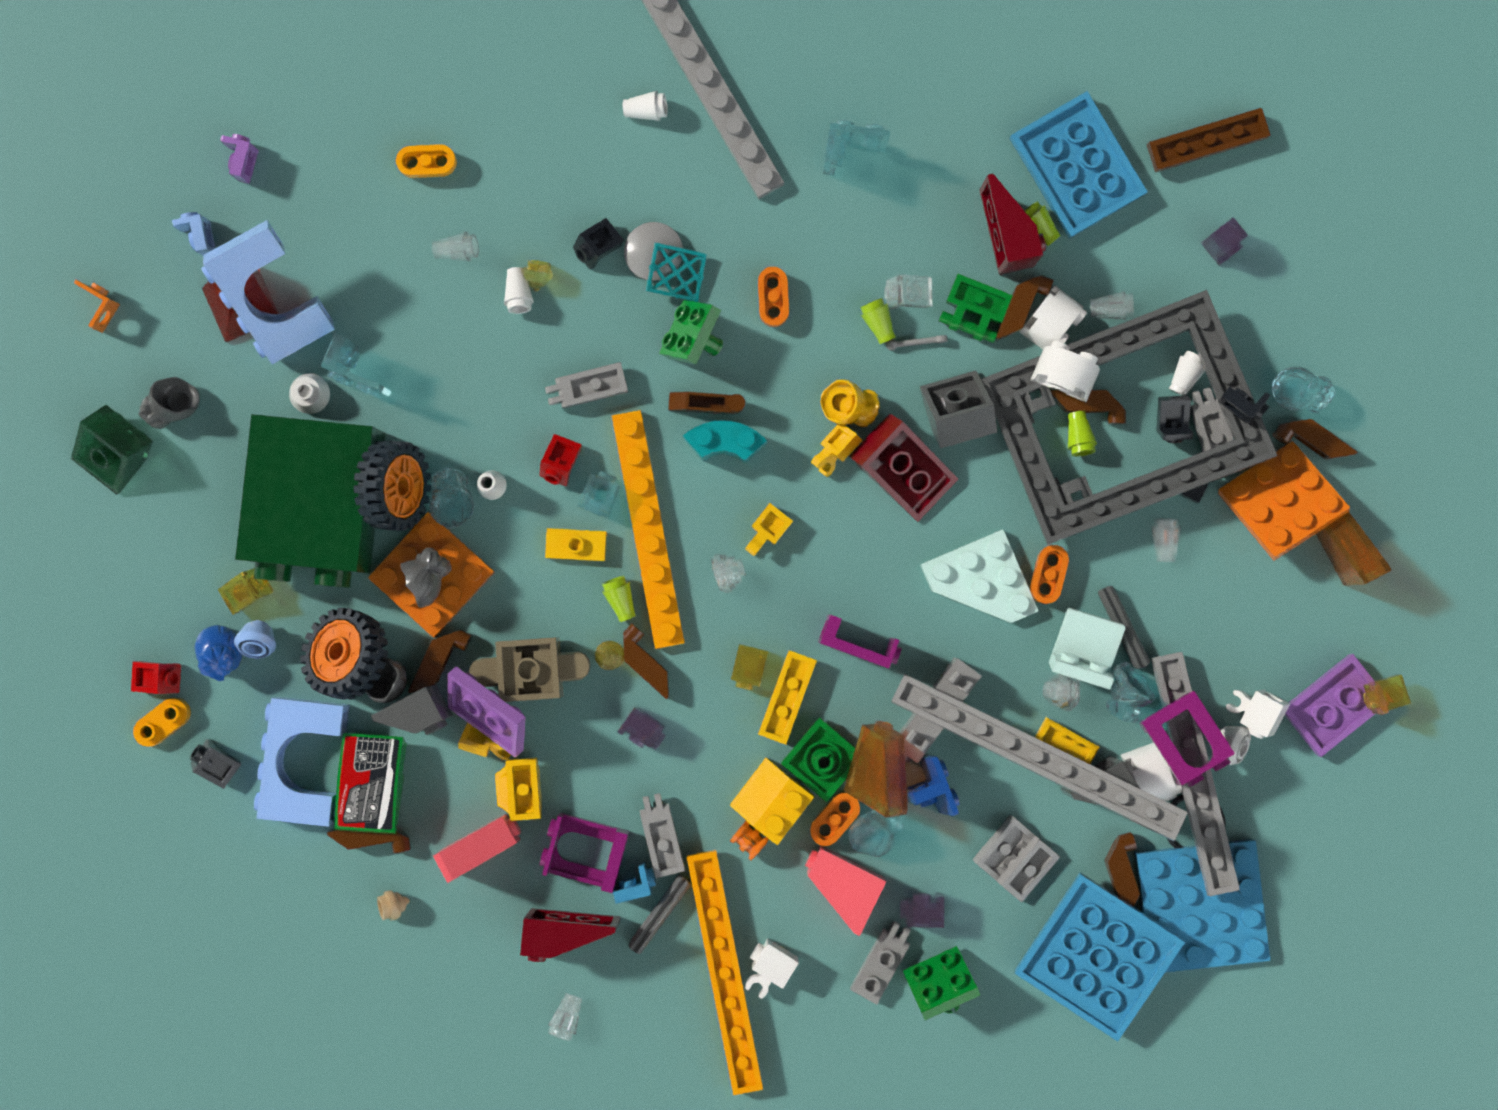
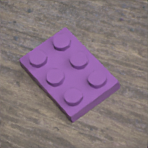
(1331, 706)
(486, 711)

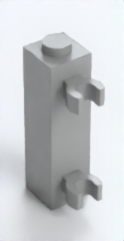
(920, 733)

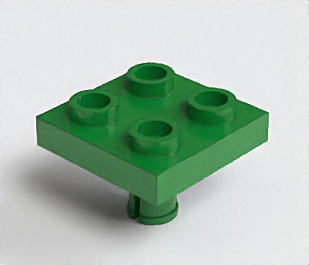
(692, 333)
(820, 759)
(941, 983)

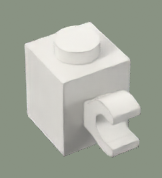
(1262, 712)
(772, 965)

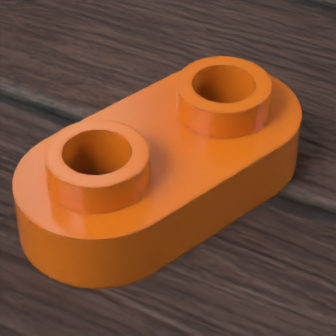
(773, 297)
(1048, 574)
(836, 819)

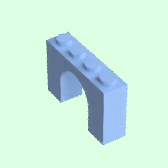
(274, 334)
(278, 795)

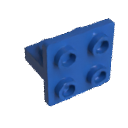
(934, 788)

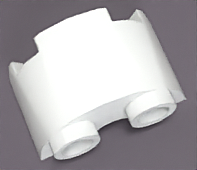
(1053, 319)
(1066, 370)
(1151, 772)

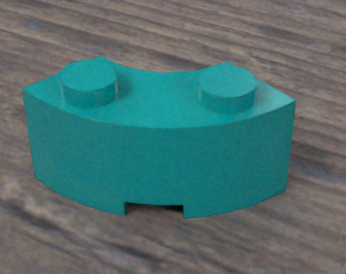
(724, 438)

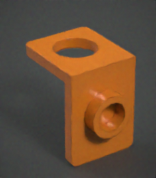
(107, 305)

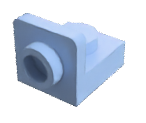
(201, 233)

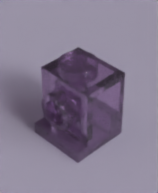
(1225, 241)
(643, 729)
(923, 910)

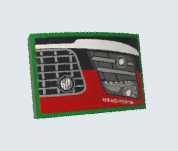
(369, 783)

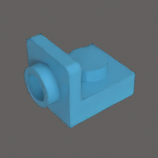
(631, 889)

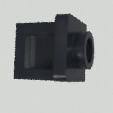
(1174, 418)

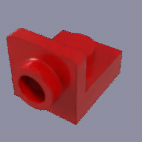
(559, 460)
(155, 677)

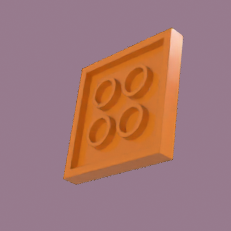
(1283, 501)
(458, 587)

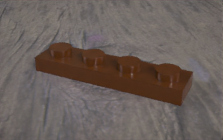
(1208, 140)

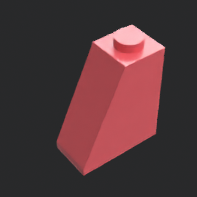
(477, 847)
(846, 886)

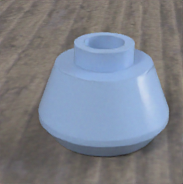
(255, 640)

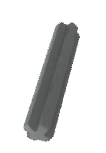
(1130, 638)
(659, 914)

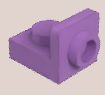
(243, 160)

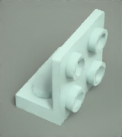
(1086, 648)

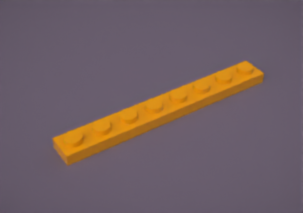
(648, 529)
(724, 972)

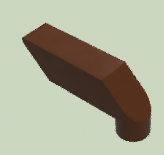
(1021, 303)
(1098, 402)
(706, 403)
(1315, 438)
(437, 658)
(644, 663)
(353, 840)
(1120, 868)

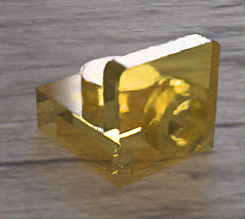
(244, 591)
(748, 667)
(1386, 694)

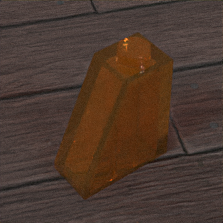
(1352, 552)
(879, 770)

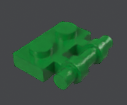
(979, 300)

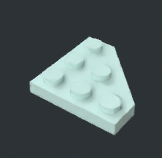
(983, 578)

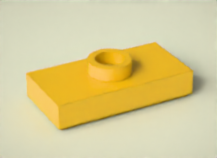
(576, 544)
(1066, 741)

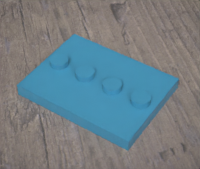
(1078, 164)

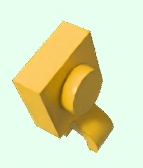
(836, 445)
(770, 527)
(477, 743)

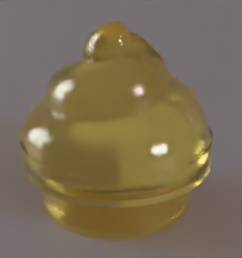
(537, 273)
(609, 655)

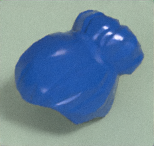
(217, 652)

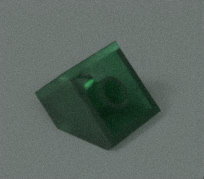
(110, 448)

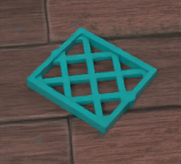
(680, 251)

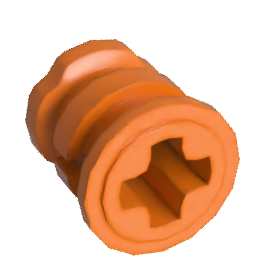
(747, 845)

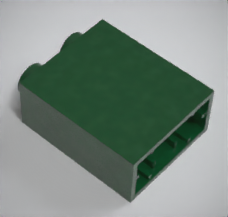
(302, 500)

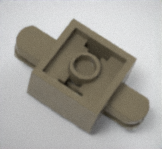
(530, 669)

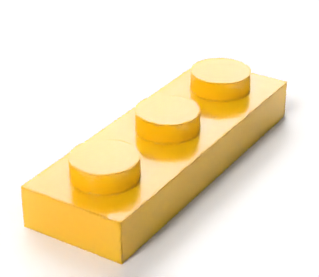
(787, 697)

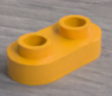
(427, 161)
(161, 723)

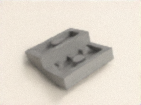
(1016, 858)

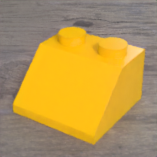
(772, 801)

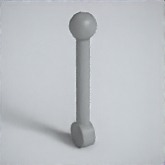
(893, 344)

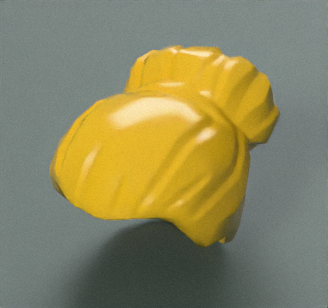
(847, 403)

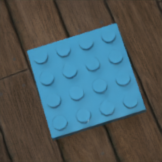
(1215, 928)
(1099, 956)

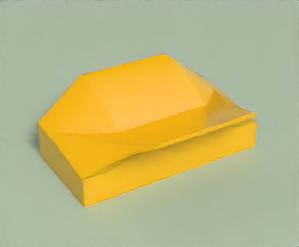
(520, 789)

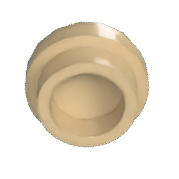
(391, 905)

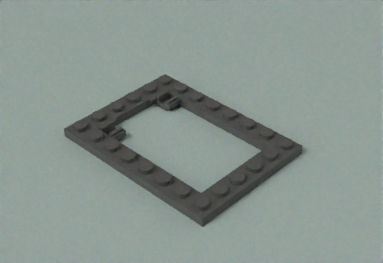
(1052, 502)

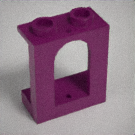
(828, 638)
(1182, 771)
(556, 865)

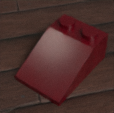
(1010, 229)
(903, 467)
(556, 932)

